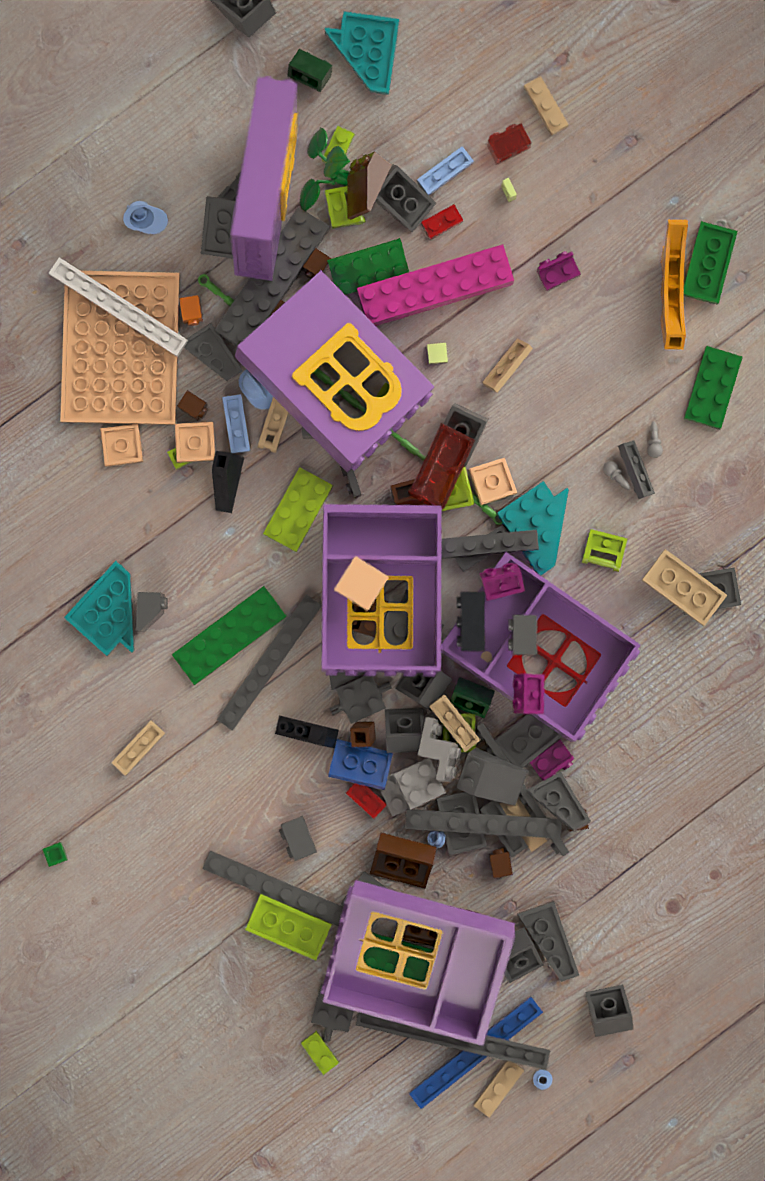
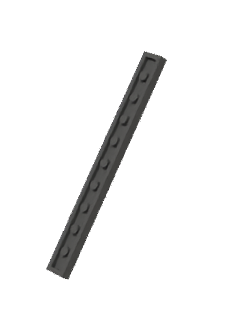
(492, 1046)

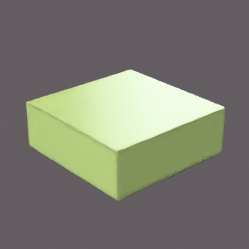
(508, 190)
(437, 353)

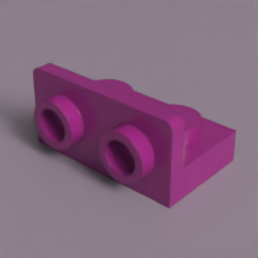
(558, 270)
(502, 581)
(528, 694)
(552, 760)

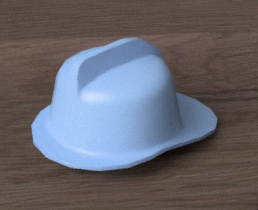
(145, 218)
(254, 391)

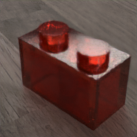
(508, 143)

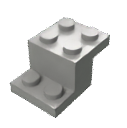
(440, 750)
(412, 787)

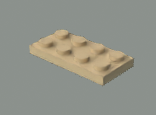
(684, 587)

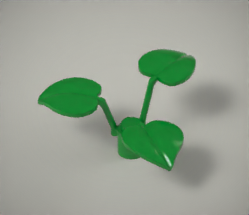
(333, 168)

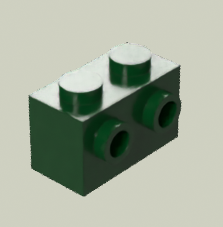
(309, 70)
(472, 697)

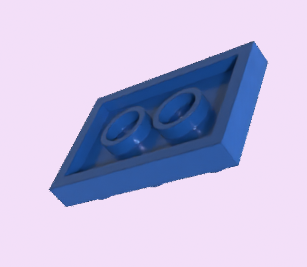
(360, 765)

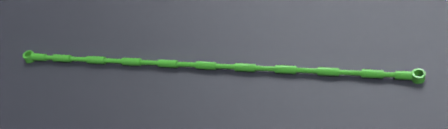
(349, 398)

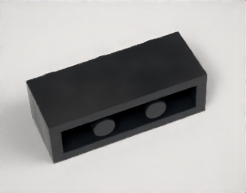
(471, 621)

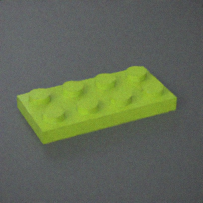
(298, 509)
(288, 927)

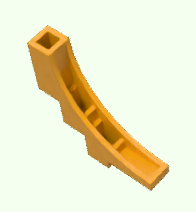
(673, 285)

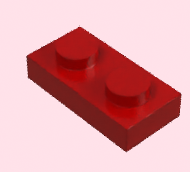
(442, 221)
(366, 799)

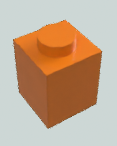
(191, 310)

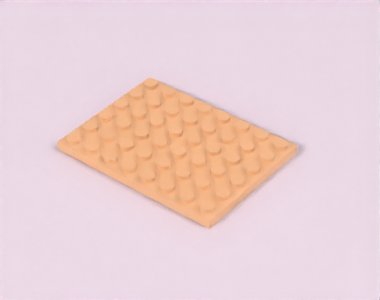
(111, 368)

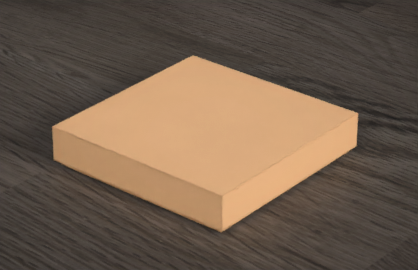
(195, 442)
(121, 445)
(492, 481)
(361, 583)

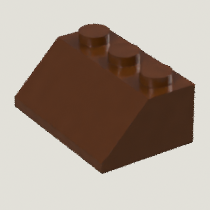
(403, 860)

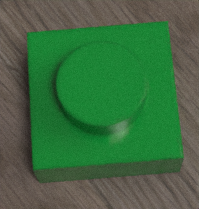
(55, 854)

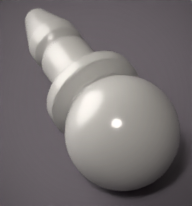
(654, 448)
(611, 469)

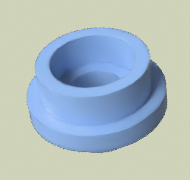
(436, 838)
(542, 1073)

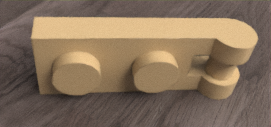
(273, 426)

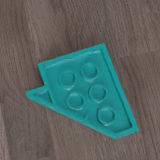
(368, 47)
(539, 512)
(106, 611)

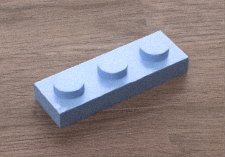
(445, 171)
(236, 424)

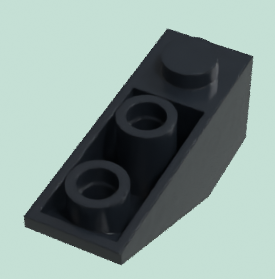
(226, 477)
(307, 732)

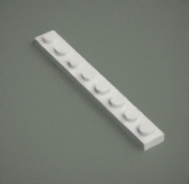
(118, 307)

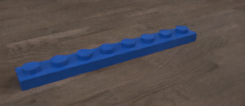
(465, 1061)

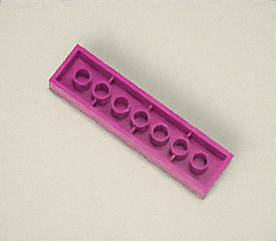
(436, 286)

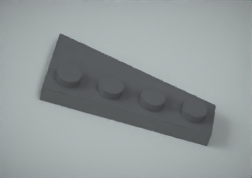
(547, 931)

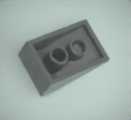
(246, 14)
(404, 199)
(467, 423)
(491, 777)

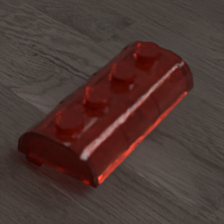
(441, 467)

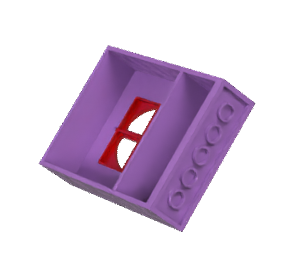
(604, 648)

